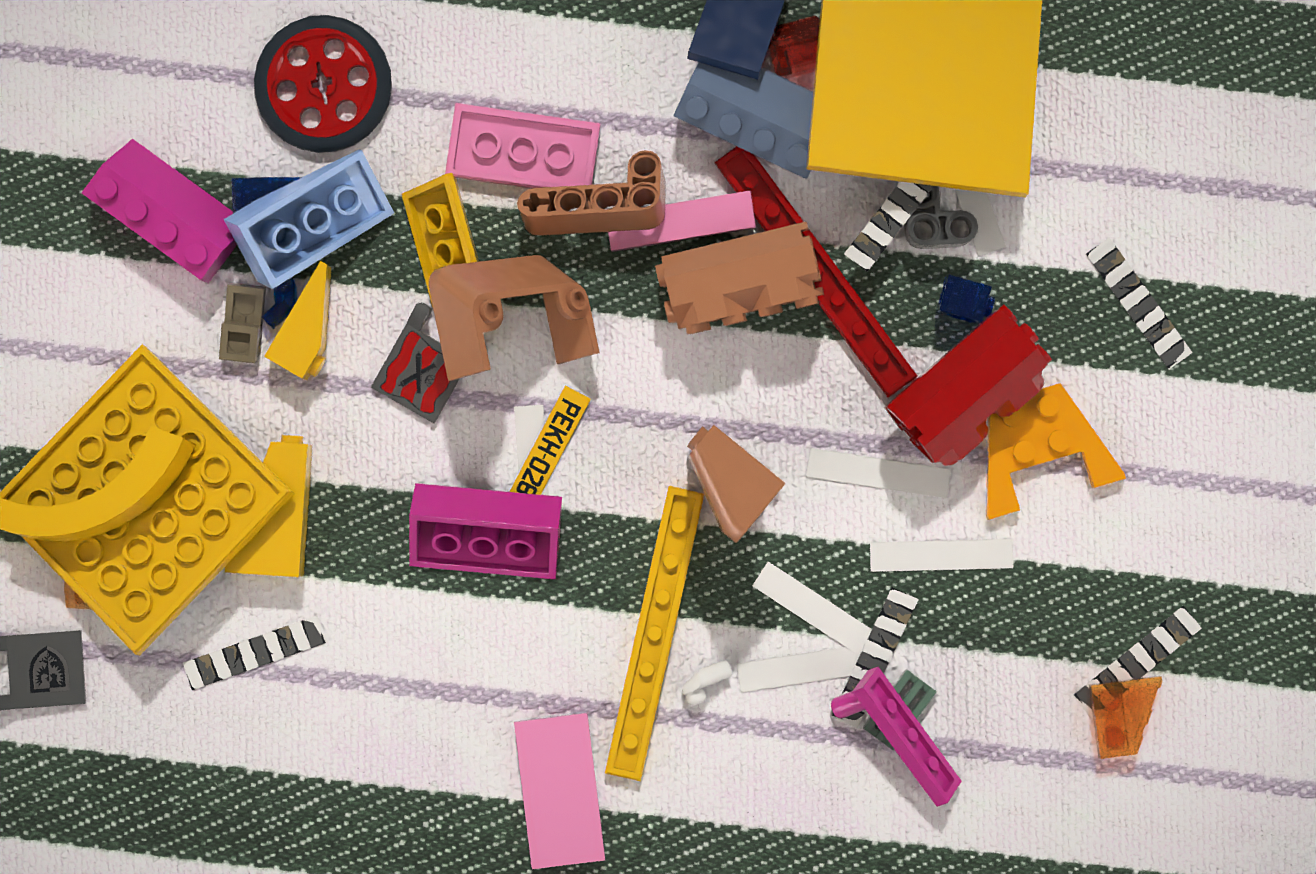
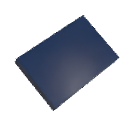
(736, 34)

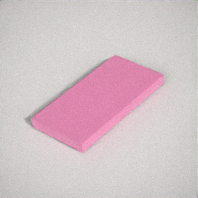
(521, 148)
(559, 790)

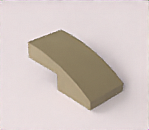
(242, 323)

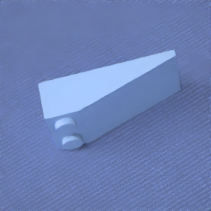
(308, 218)

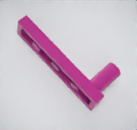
(903, 732)

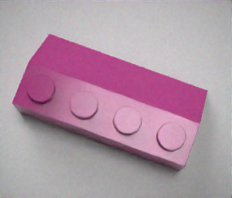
(164, 209)
(484, 531)

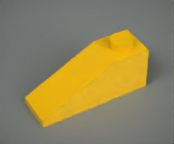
(304, 333)

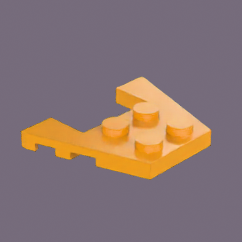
(1038, 433)

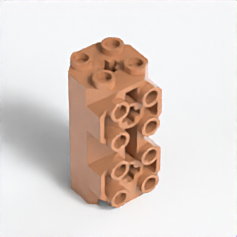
(740, 278)

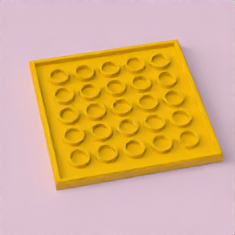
(927, 92)
(170, 552)

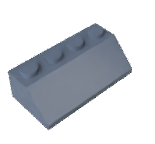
(758, 115)

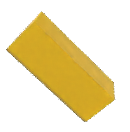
(439, 225)

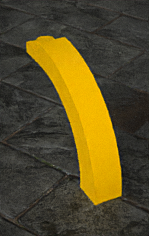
(118, 502)

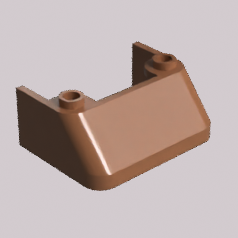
(469, 304)

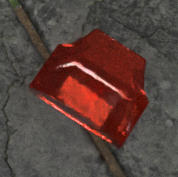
(795, 47)

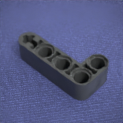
(940, 223)

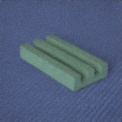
(919, 707)

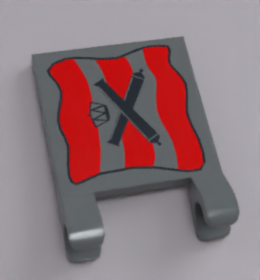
(416, 370)

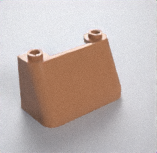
(731, 480)

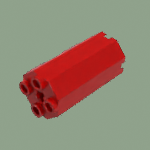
(982, 375)

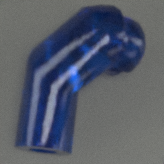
(285, 298)

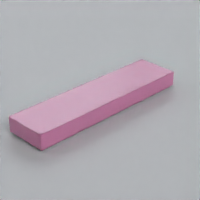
(692, 220)

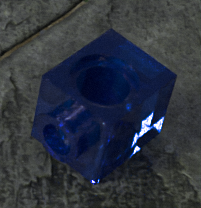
(965, 300)

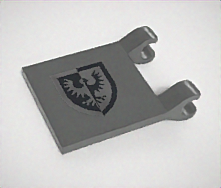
(44, 670)

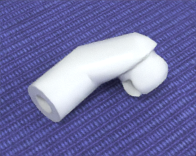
(704, 677)

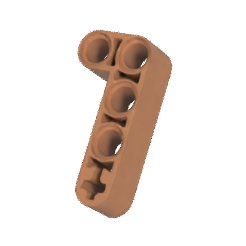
(547, 208)

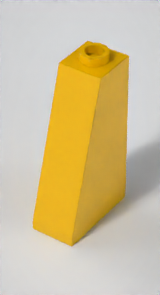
(282, 541)

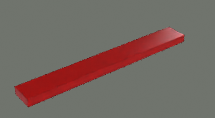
(839, 299)

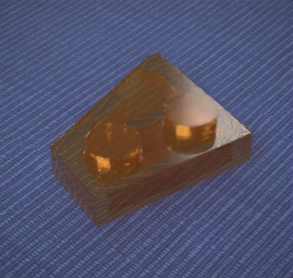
(1121, 713)

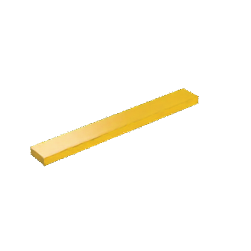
(654, 633)

